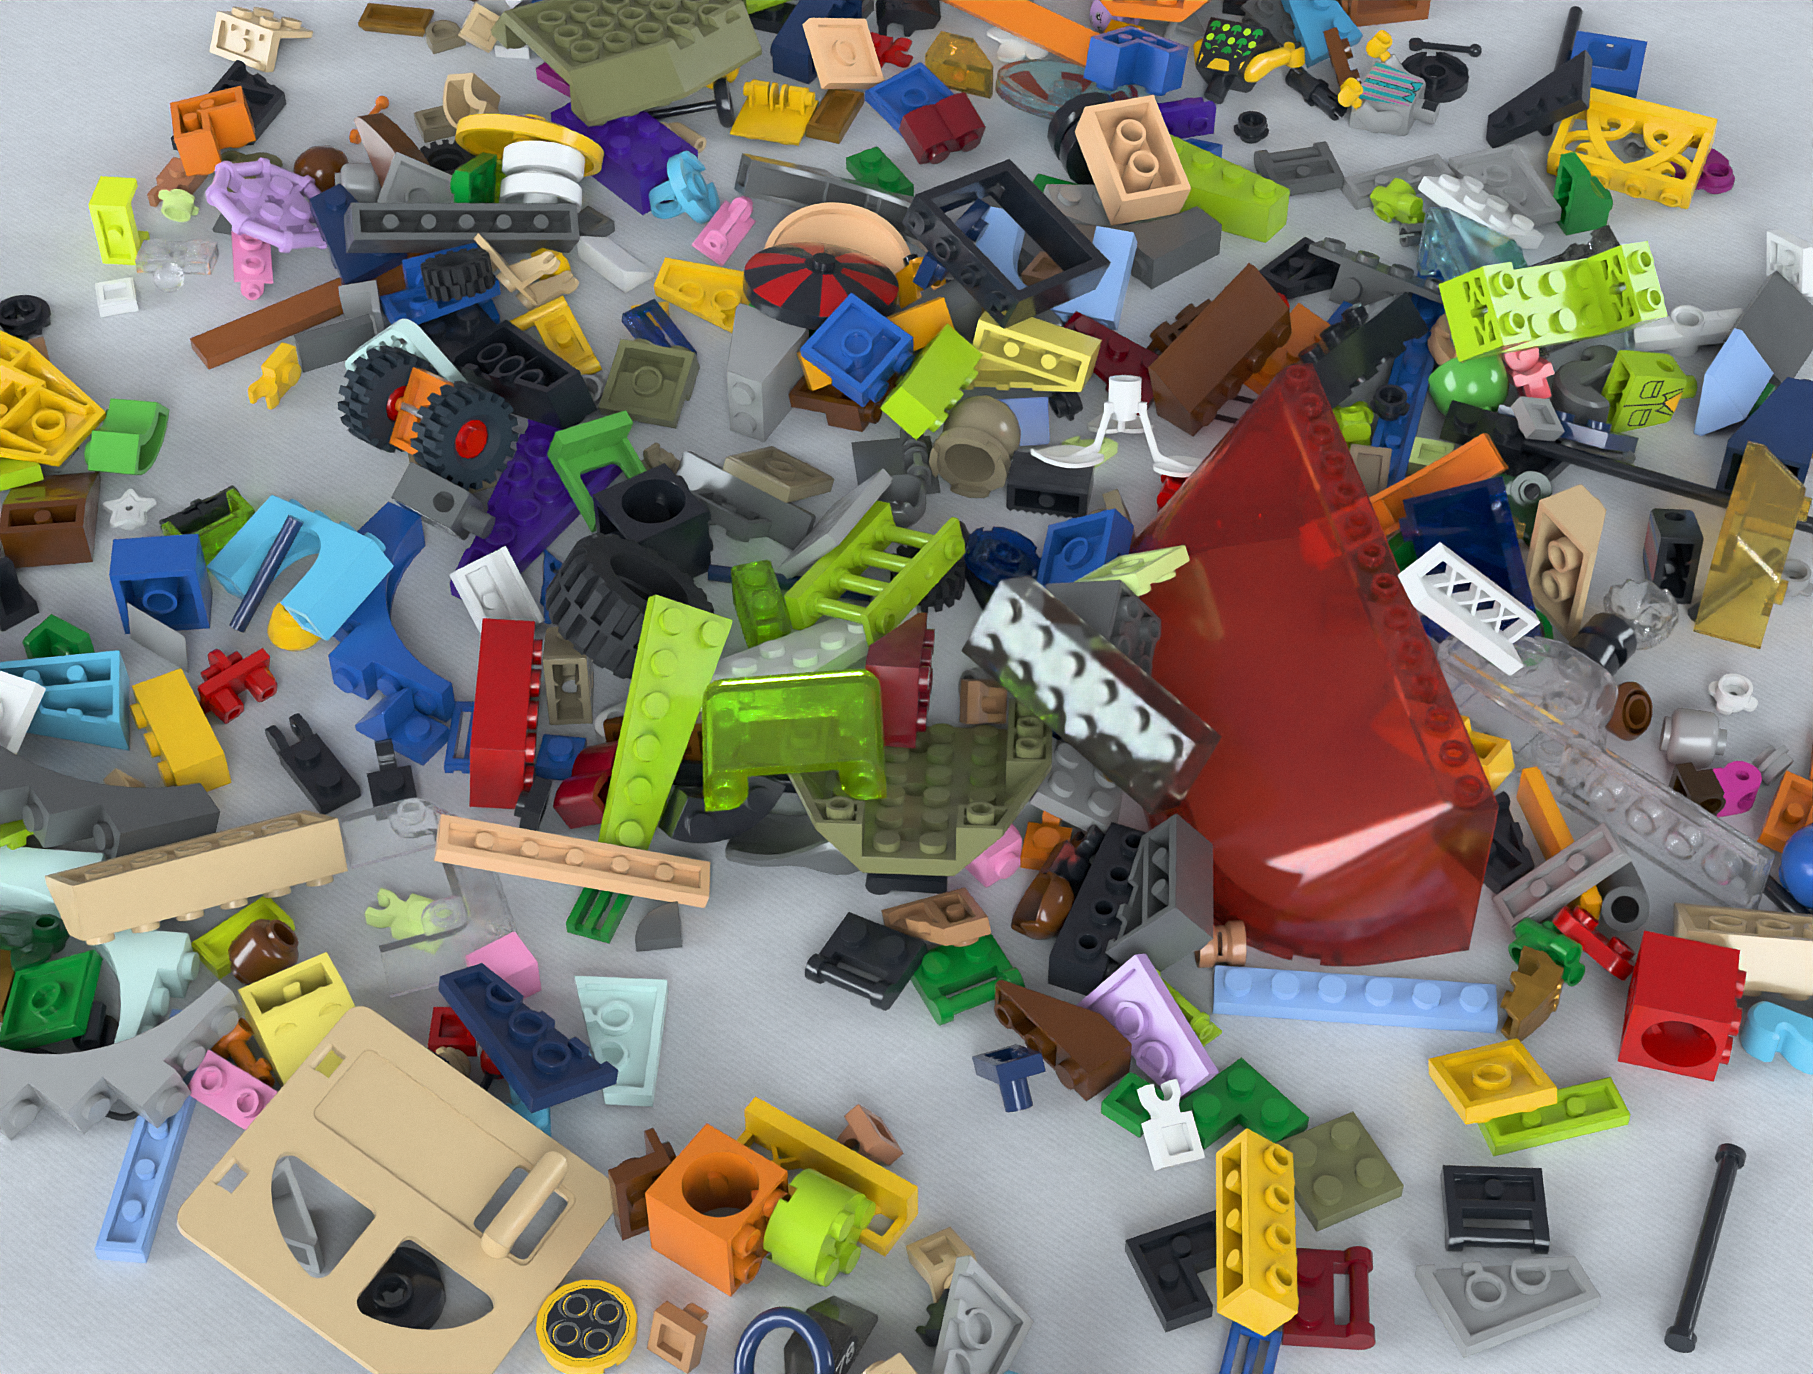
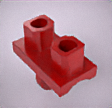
(232, 676)

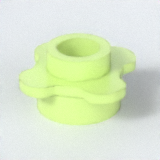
(178, 205)

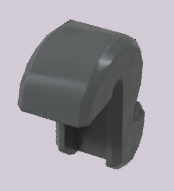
(1580, 383)

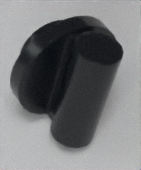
(100, 1029)

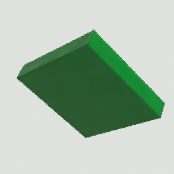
(50, 1001)

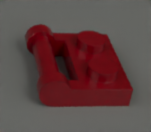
(1315, 1319)

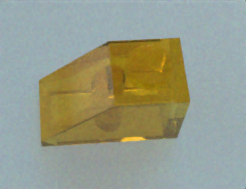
(960, 64)

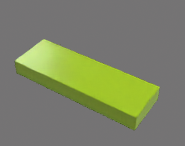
(1578, 1112)

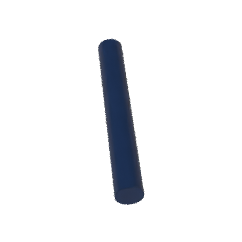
(266, 573)

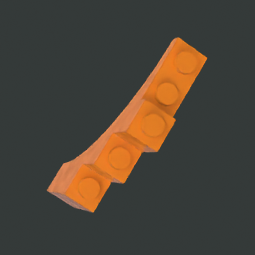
(1467, 464)

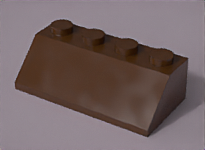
(1219, 351)

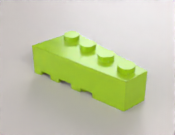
(1231, 194)

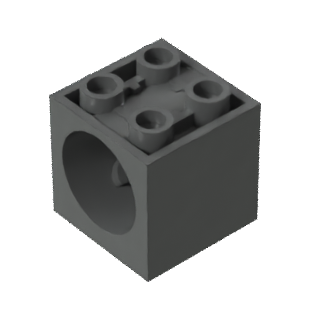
(1115, 615)

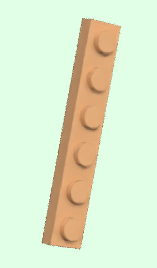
(572, 861)

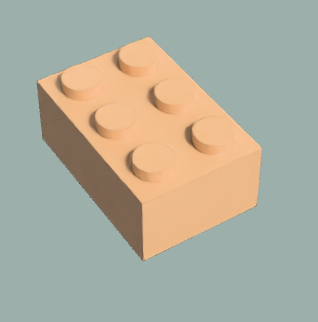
(1132, 160)

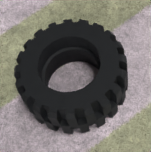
(604, 596)

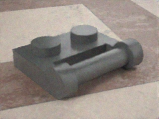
(1301, 169)

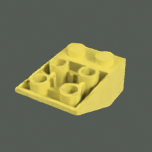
(295, 1013)

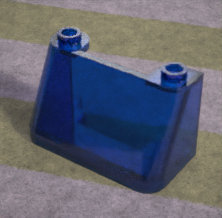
(1480, 529)

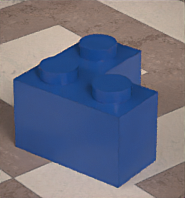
(1136, 58)

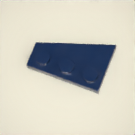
(1593, 433)

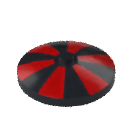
(810, 280)

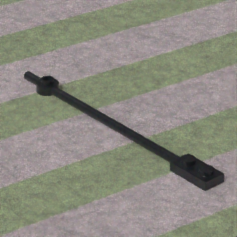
(1467, 422)

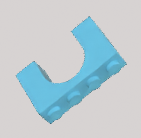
(335, 585)

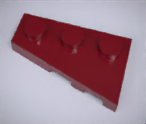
(1116, 354)

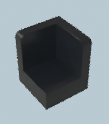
(15, 601)

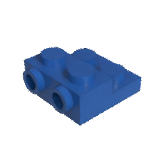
(859, 350)
(1083, 545)

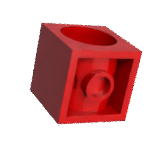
(1682, 1006)

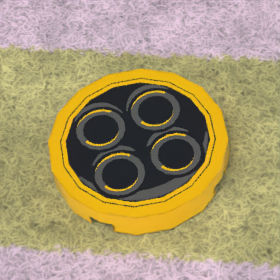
(587, 1327)

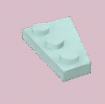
(626, 1030)

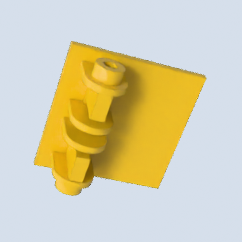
(774, 115)

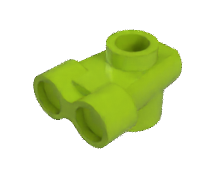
(1397, 202)
(1355, 423)

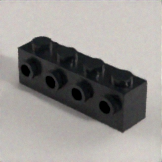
(1079, 953)

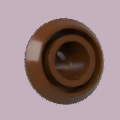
(1631, 713)

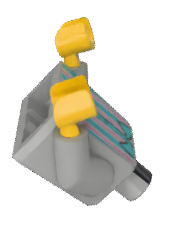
(1388, 96)

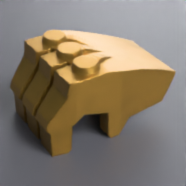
(1534, 996)

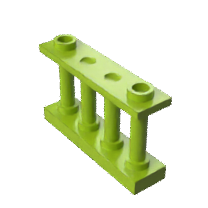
(863, 547)

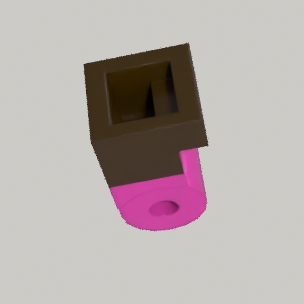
(1720, 789)

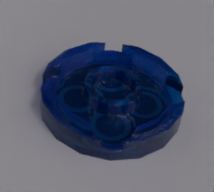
(1001, 555)

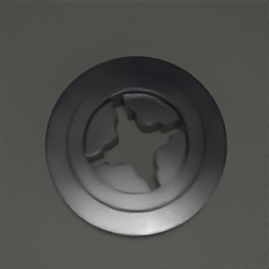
(33, 310)

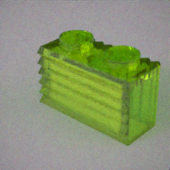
(759, 603)

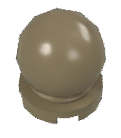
(976, 446)

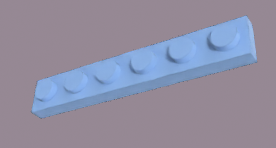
(1355, 999)

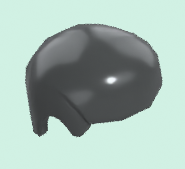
(906, 499)

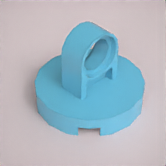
(686, 190)

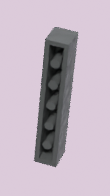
(450, 225)

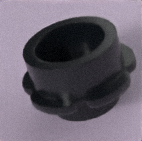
(1251, 127)
(1390, 402)
(1065, 404)

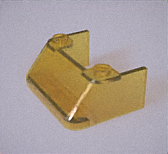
(1752, 549)

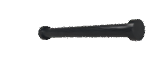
(1681, 1335)

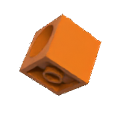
(708, 1176)

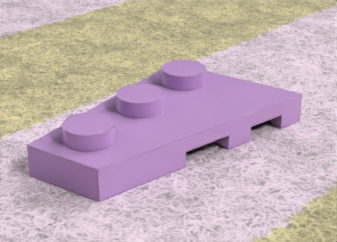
(1151, 1020)

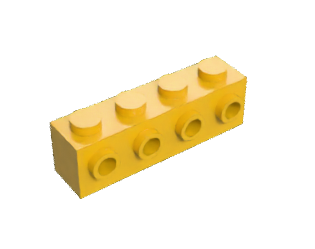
(1256, 1233)

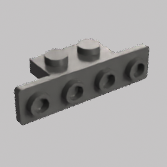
(1368, 280)
(742, 507)

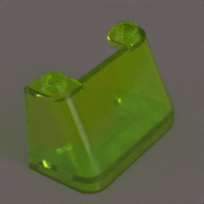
(793, 728)

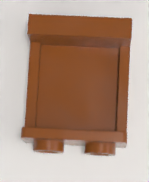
(1385, 11)

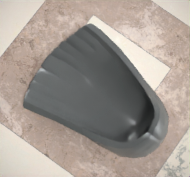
(787, 842)

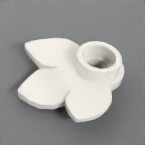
(1014, 48)

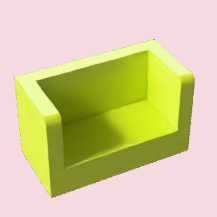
(115, 220)

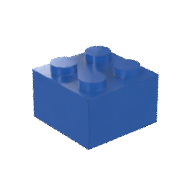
(163, 580)

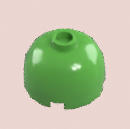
(1473, 382)

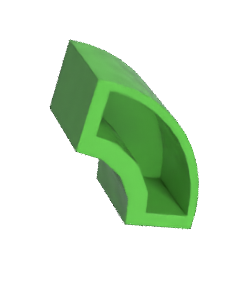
(128, 437)

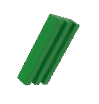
(589, 929)

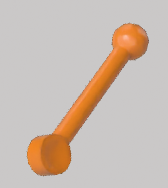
(381, 104)

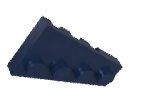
(521, 1042)

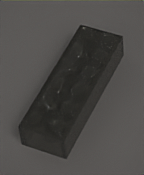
(1091, 694)

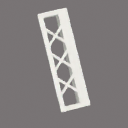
(1458, 611)

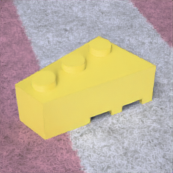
(1033, 356)

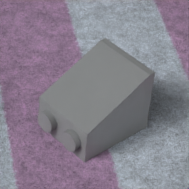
(761, 371)

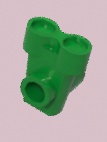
(1550, 939)

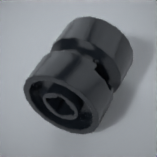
(1606, 641)

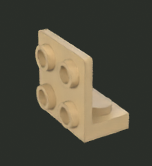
(253, 36)

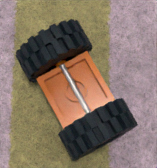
(445, 425)

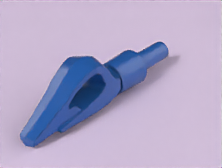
(549, 564)

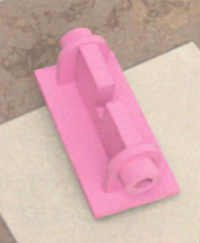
(726, 230)
(251, 264)
(229, 1090)

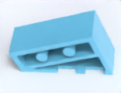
(82, 698)

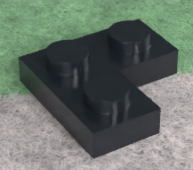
(1169, 1266)

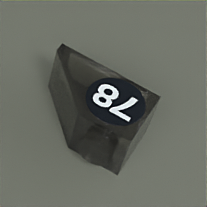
(846, 1329)

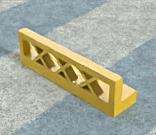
(809, 1148)

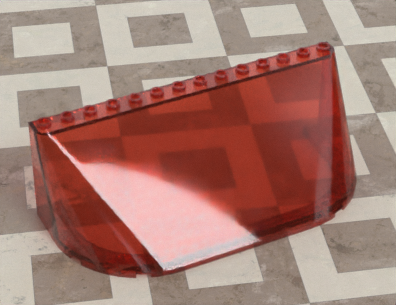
(1342, 770)

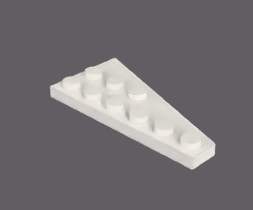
(817, 648)

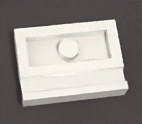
(495, 590)

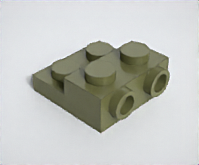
(650, 382)

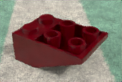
(906, 678)

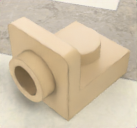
(936, 1258)

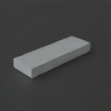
(1360, 186)
(1563, 877)

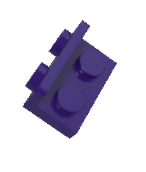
(1189, 117)

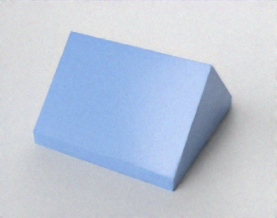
(1731, 384)

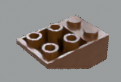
(51, 520)

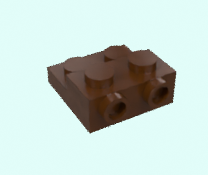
(838, 407)

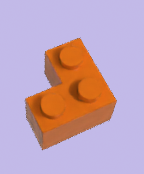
(210, 124)

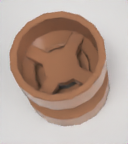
(1226, 947)

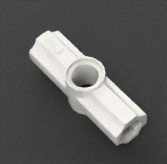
(1682, 331)

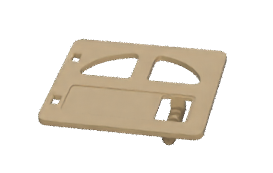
(426, 1161)

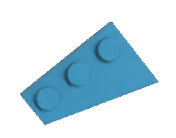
(1313, 18)

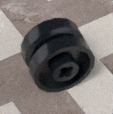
(1063, 138)

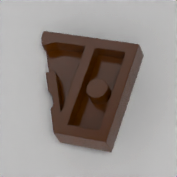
(1339, 52)

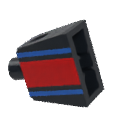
(1676, 540)

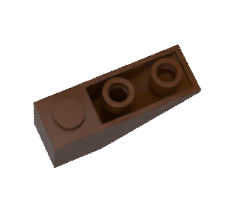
(1072, 1039)

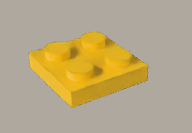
(1492, 1081)

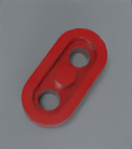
(1610, 954)

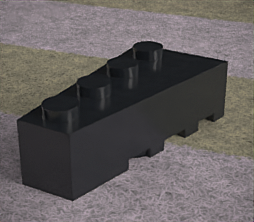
(1361, 343)
(526, 376)

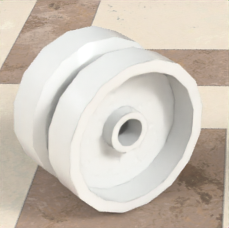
(541, 173)

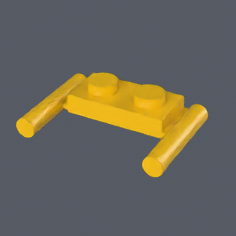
(561, 334)

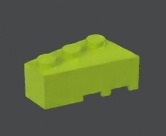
(932, 383)

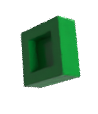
(1124, 1104)

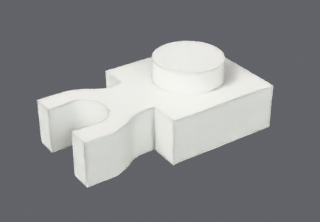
(1169, 1133)

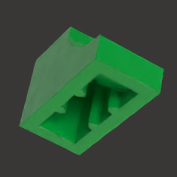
(1580, 196)

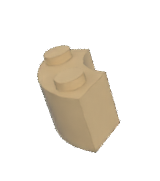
(466, 96)

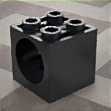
(659, 515)

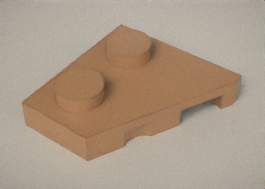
(942, 919)

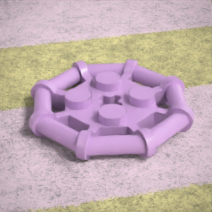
(268, 206)

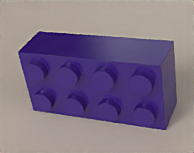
(634, 153)

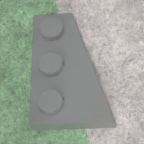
(1507, 1301)

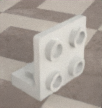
(1792, 259)

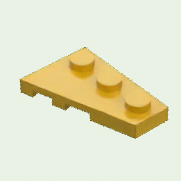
(702, 290)

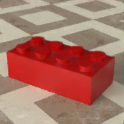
(505, 713)

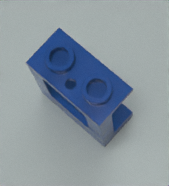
(1624, 55)

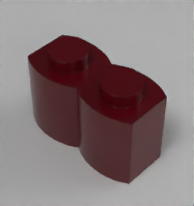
(942, 129)
(583, 796)

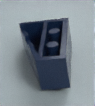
(790, 47)

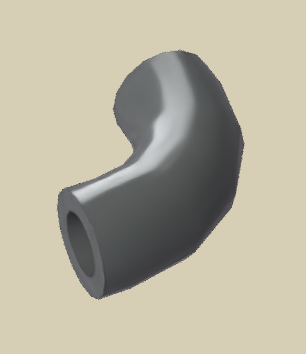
(1624, 899)

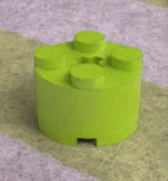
(818, 1228)

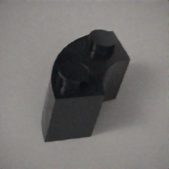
(688, 822)

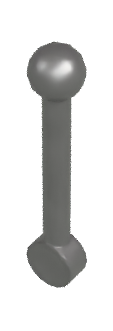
(1626, 457)

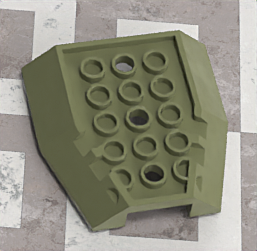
(632, 51)
(942, 797)

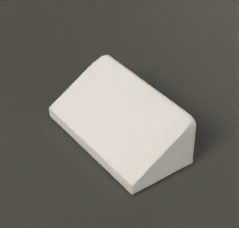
(613, 262)

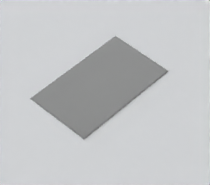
(157, 637)

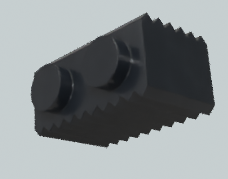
(1048, 488)

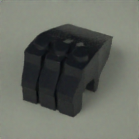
(910, 13)

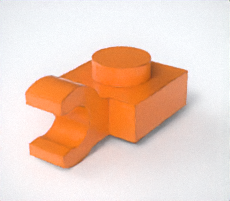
(1041, 840)

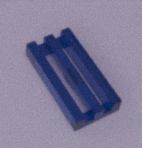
(637, 330)

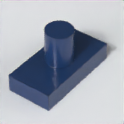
(1010, 1070)

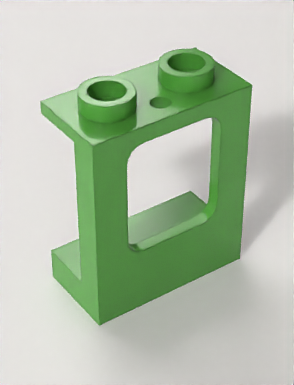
(590, 448)

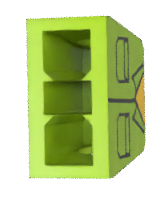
(1645, 389)

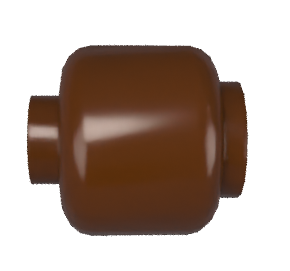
(263, 950)

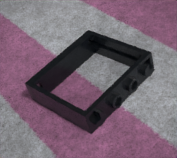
(1035, 213)

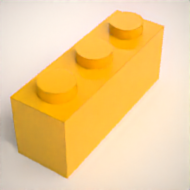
(178, 732)

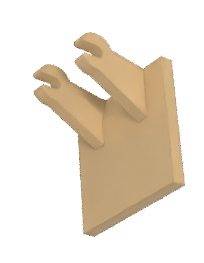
(527, 271)

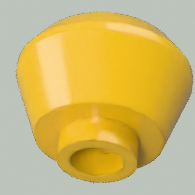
(287, 633)

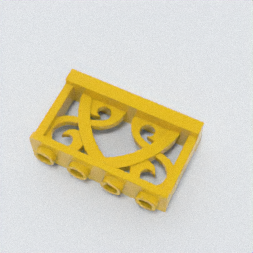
(1643, 177)

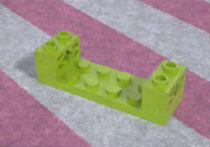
(1552, 304)

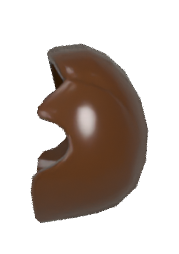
(321, 164)
(1043, 907)

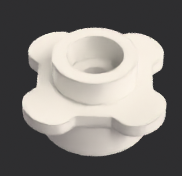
(1733, 694)

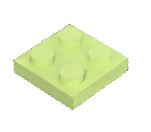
(1141, 568)

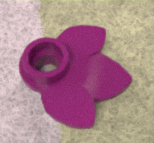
(1716, 174)

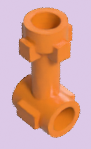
(235, 1046)

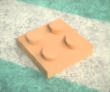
(843, 53)

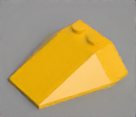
(40, 408)

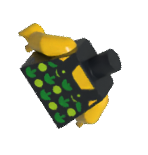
(1238, 56)

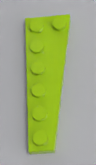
(665, 695)

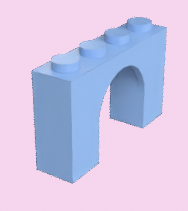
(1104, 305)

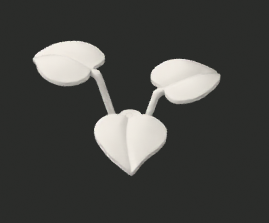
(1118, 416)

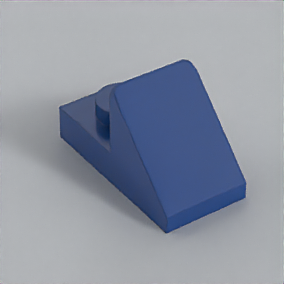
(411, 731)

